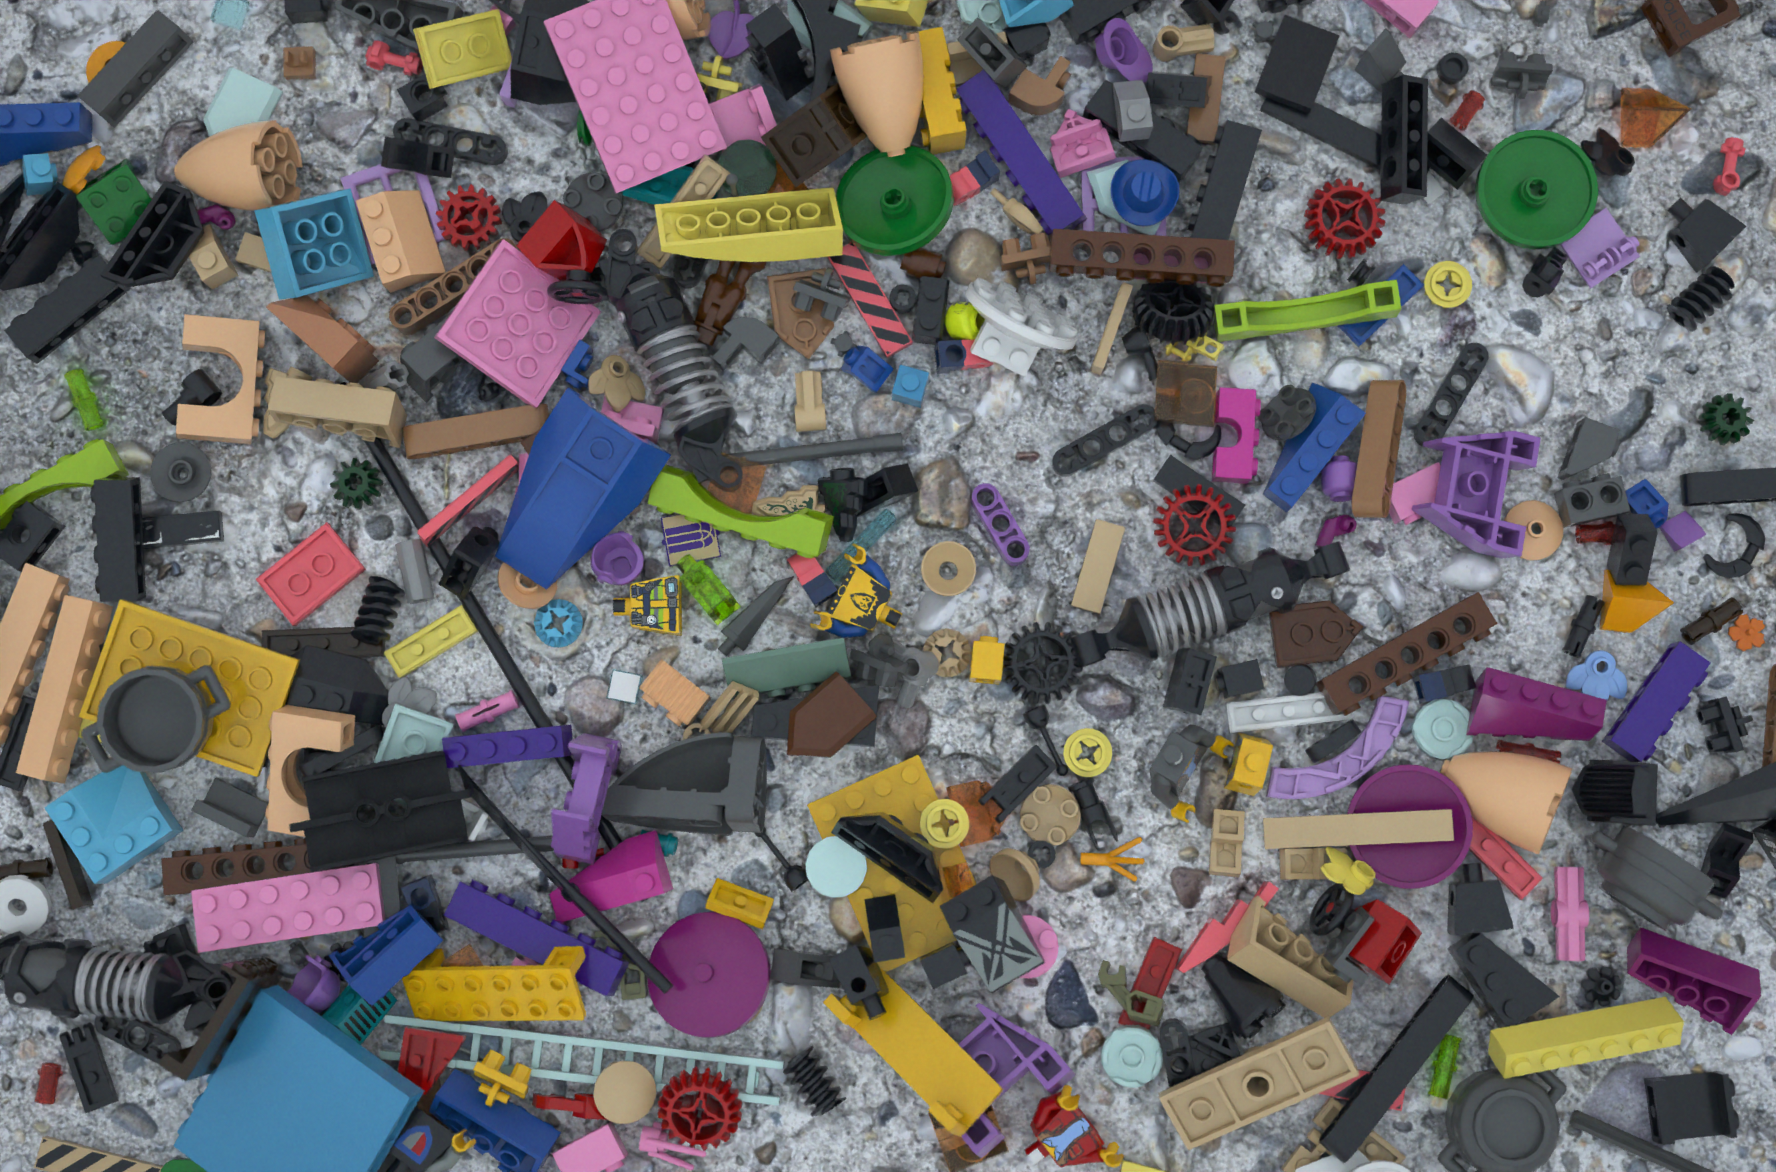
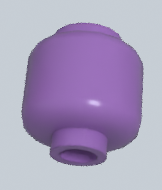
(1339, 478)

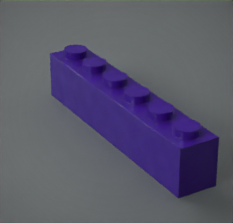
(1020, 153)
(533, 936)

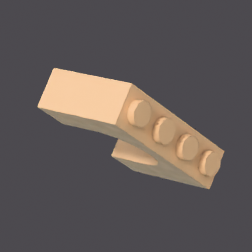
(239, 342)
(291, 732)

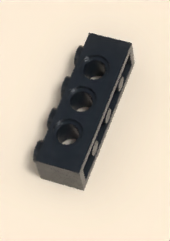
(1404, 139)

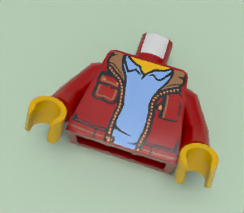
(1068, 1134)

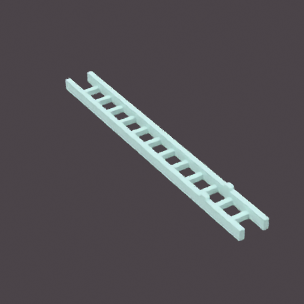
(599, 1044)

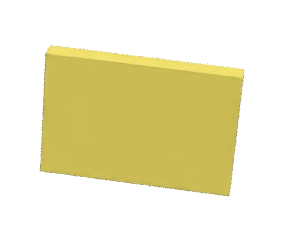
(463, 48)

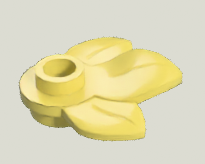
(1354, 876)

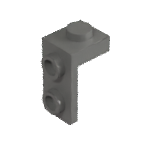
(1342, 945)

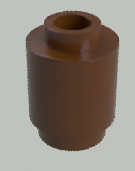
(923, 263)

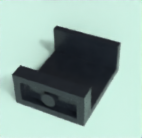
(1691, 1106)

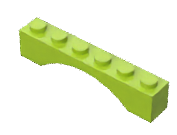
(1344, 307)
(72, 471)
(681, 493)

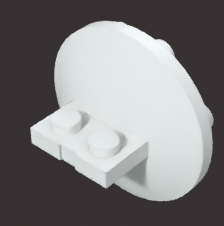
(1016, 329)

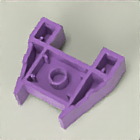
(1474, 488)
(576, 830)
(1008, 1055)

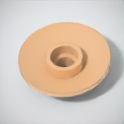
(1551, 528)
(531, 597)

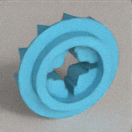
(571, 626)

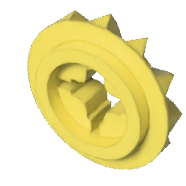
(1458, 277)
(1101, 756)
(956, 832)

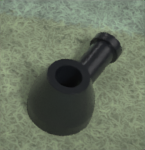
(1138, 344)

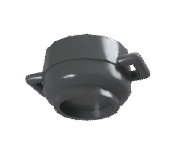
(155, 719)
(1652, 879)
(1502, 1122)

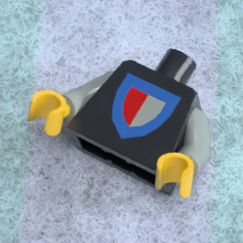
(427, 1145)

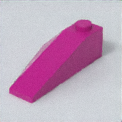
(619, 877)

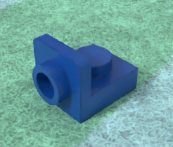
(578, 361)
(866, 367)
(1647, 500)

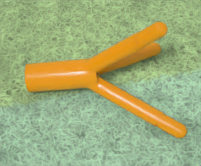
(1109, 859)

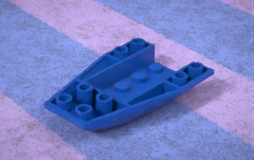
(575, 488)

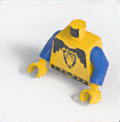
(860, 600)

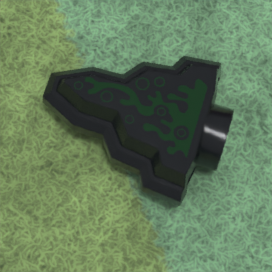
(844, 499)

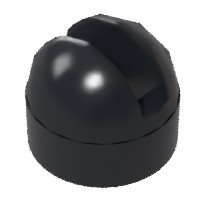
(83, 251)

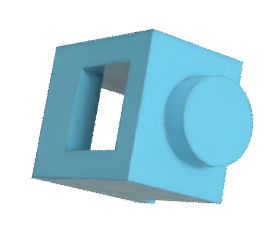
(38, 174)

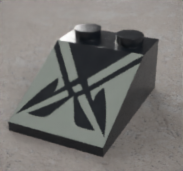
(992, 933)

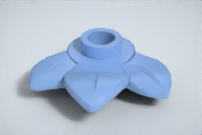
(1598, 683)

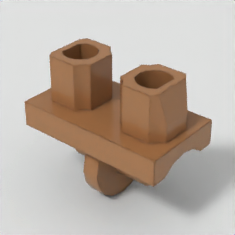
(1013, 257)

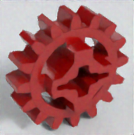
(460, 225)

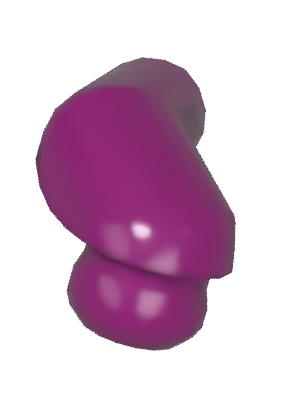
(218, 215)
(1334, 527)

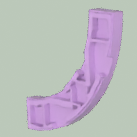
(1349, 764)

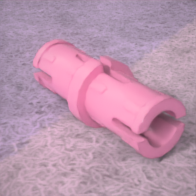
(505, 703)

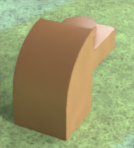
(1039, 95)

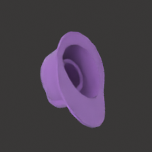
(1123, 51)

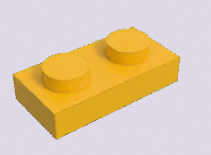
(739, 903)

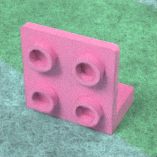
(743, 115)

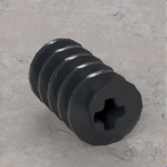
(1701, 298)
(376, 610)
(813, 1083)

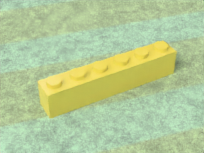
(1585, 1037)

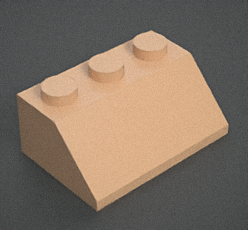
(400, 238)

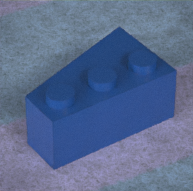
(387, 955)

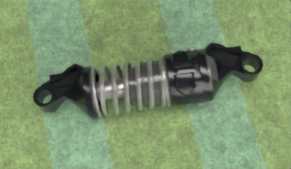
(667, 337)

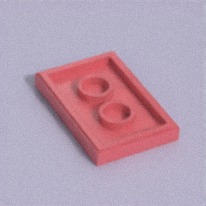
(310, 574)

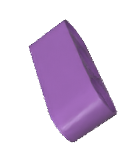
(999, 509)

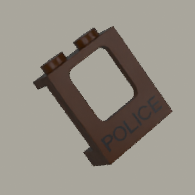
(1675, 28)

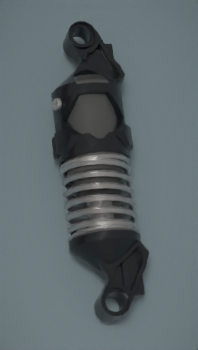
(1213, 604)
(82, 978)

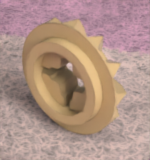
(961, 648)

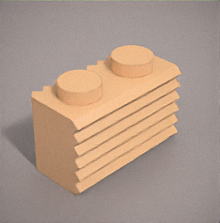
(674, 693)

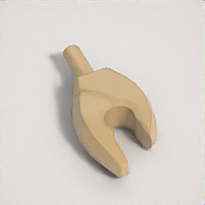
(1018, 213)

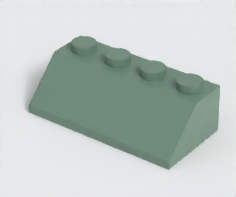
(788, 667)

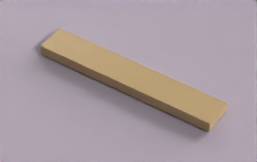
(1358, 829)

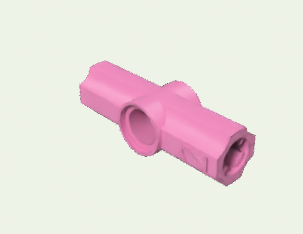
(1569, 913)

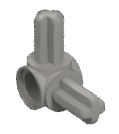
(917, 674)

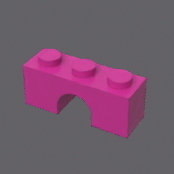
(1239, 410)

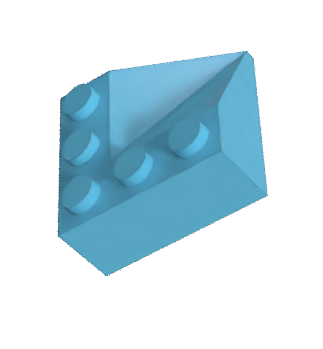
(314, 243)
(113, 822)

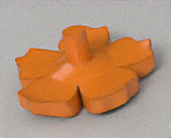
(1746, 632)

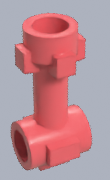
(379, 54)
(1729, 179)

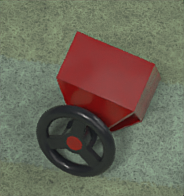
(567, 249)
(1383, 944)

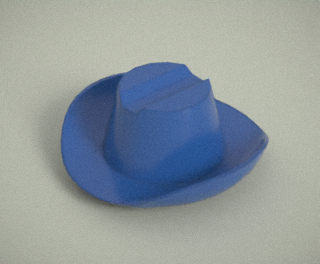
(1144, 192)

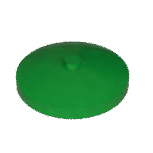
(1536, 189)
(895, 201)

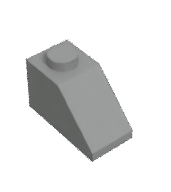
(1132, 110)

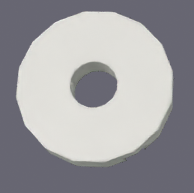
(36, 900)

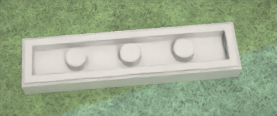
(1280, 712)

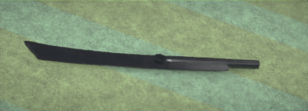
(568, 890)

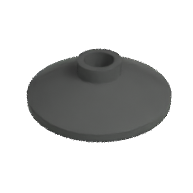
(167, 468)

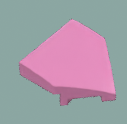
(1080, 144)

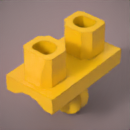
(489, 1071)

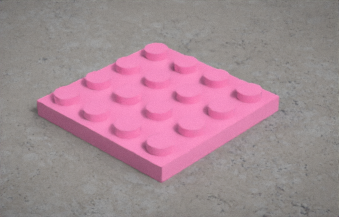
(514, 327)

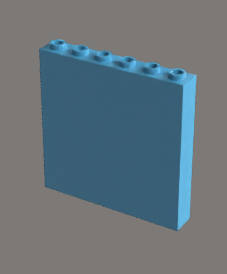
(296, 1097)

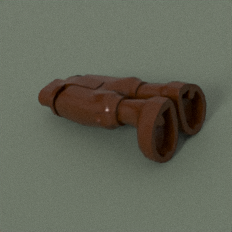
(722, 300)

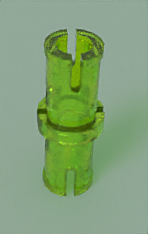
(84, 399)
(1444, 1066)

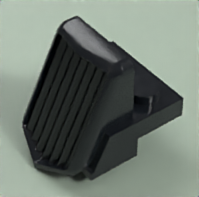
(1617, 792)

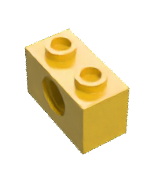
(986, 661)

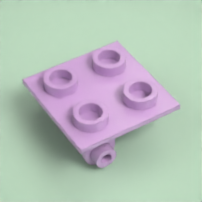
(1600, 249)

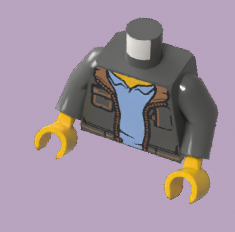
(1177, 763)

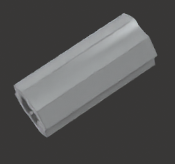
(390, 375)
(414, 571)

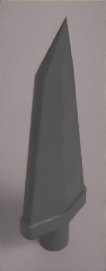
(745, 625)

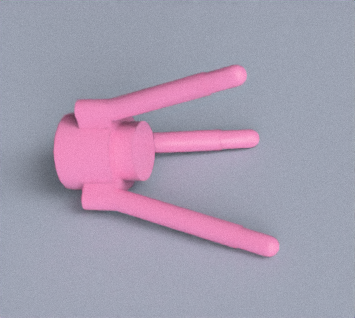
(656, 1142)

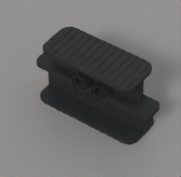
(333, 799)

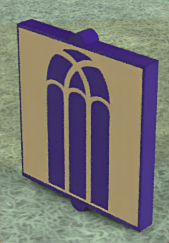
(688, 537)

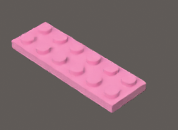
(288, 907)

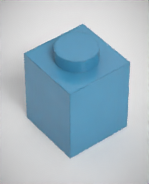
(910, 386)

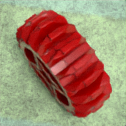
(1352, 227)
(1176, 545)
(724, 1110)

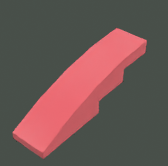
(1216, 934)

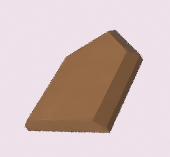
(795, 326)

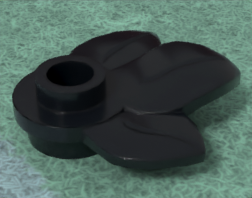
(1608, 155)
(523, 213)

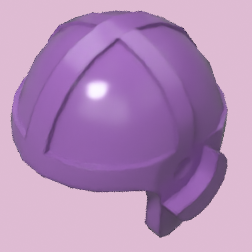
(617, 559)
(316, 984)

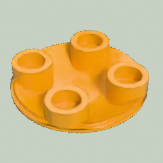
(80, 167)

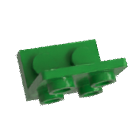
(115, 200)

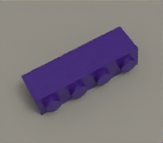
(1657, 702)
(507, 746)

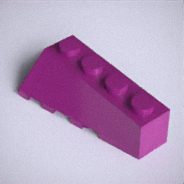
(1531, 708)
(1695, 977)

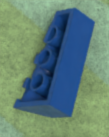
(42, 128)
(1312, 448)
(503, 1130)

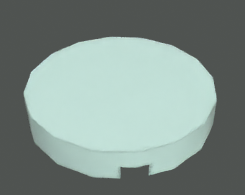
(1441, 729)
(835, 867)
(1131, 1056)

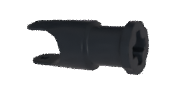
(1091, 808)

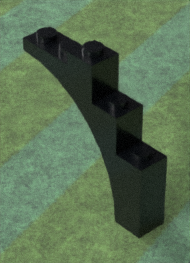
(825, 33)

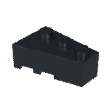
(775, 52)
(1500, 981)

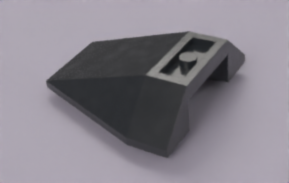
(535, 65)

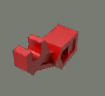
(581, 1106)

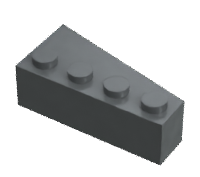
(429, 362)

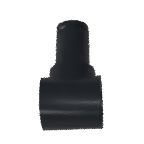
(197, 390)

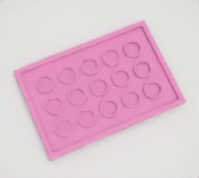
(634, 88)

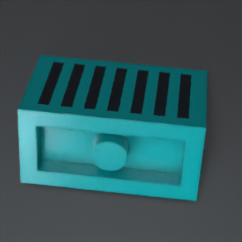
(355, 1015)

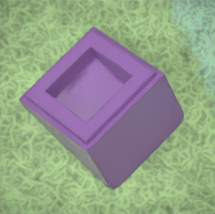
(1681, 531)

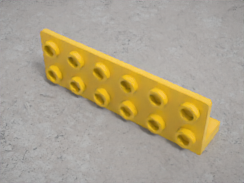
(497, 992)
(923, 1056)

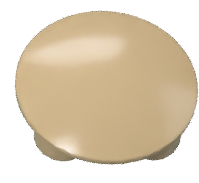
(1050, 814)
(624, 1092)

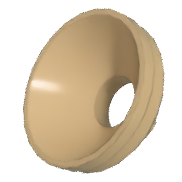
(948, 552)
(1019, 882)

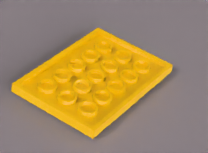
(250, 674)
(904, 793)

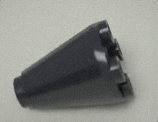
(1241, 996)

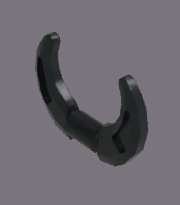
(1193, 451)
(1756, 540)

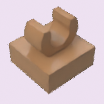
(299, 63)

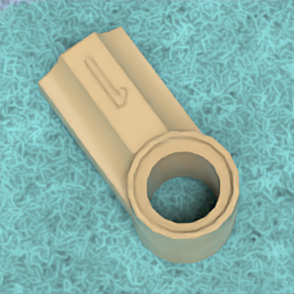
(1185, 40)
(810, 409)

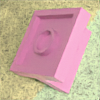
(638, 418)

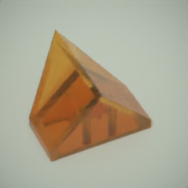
(1647, 116)

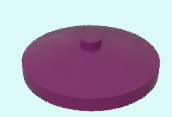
(1413, 789)
(716, 974)

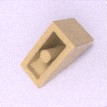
(212, 260)

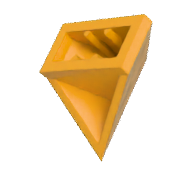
(1629, 605)

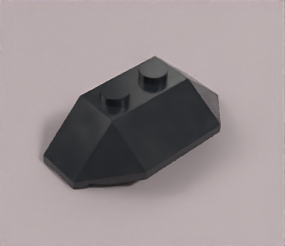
(40, 240)
(158, 240)
(338, 684)
(894, 849)

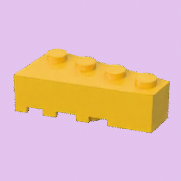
(939, 108)

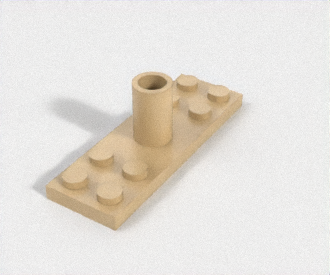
(1258, 1083)

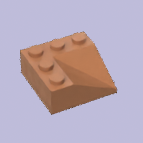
(331, 339)

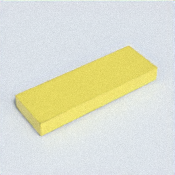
(430, 641)

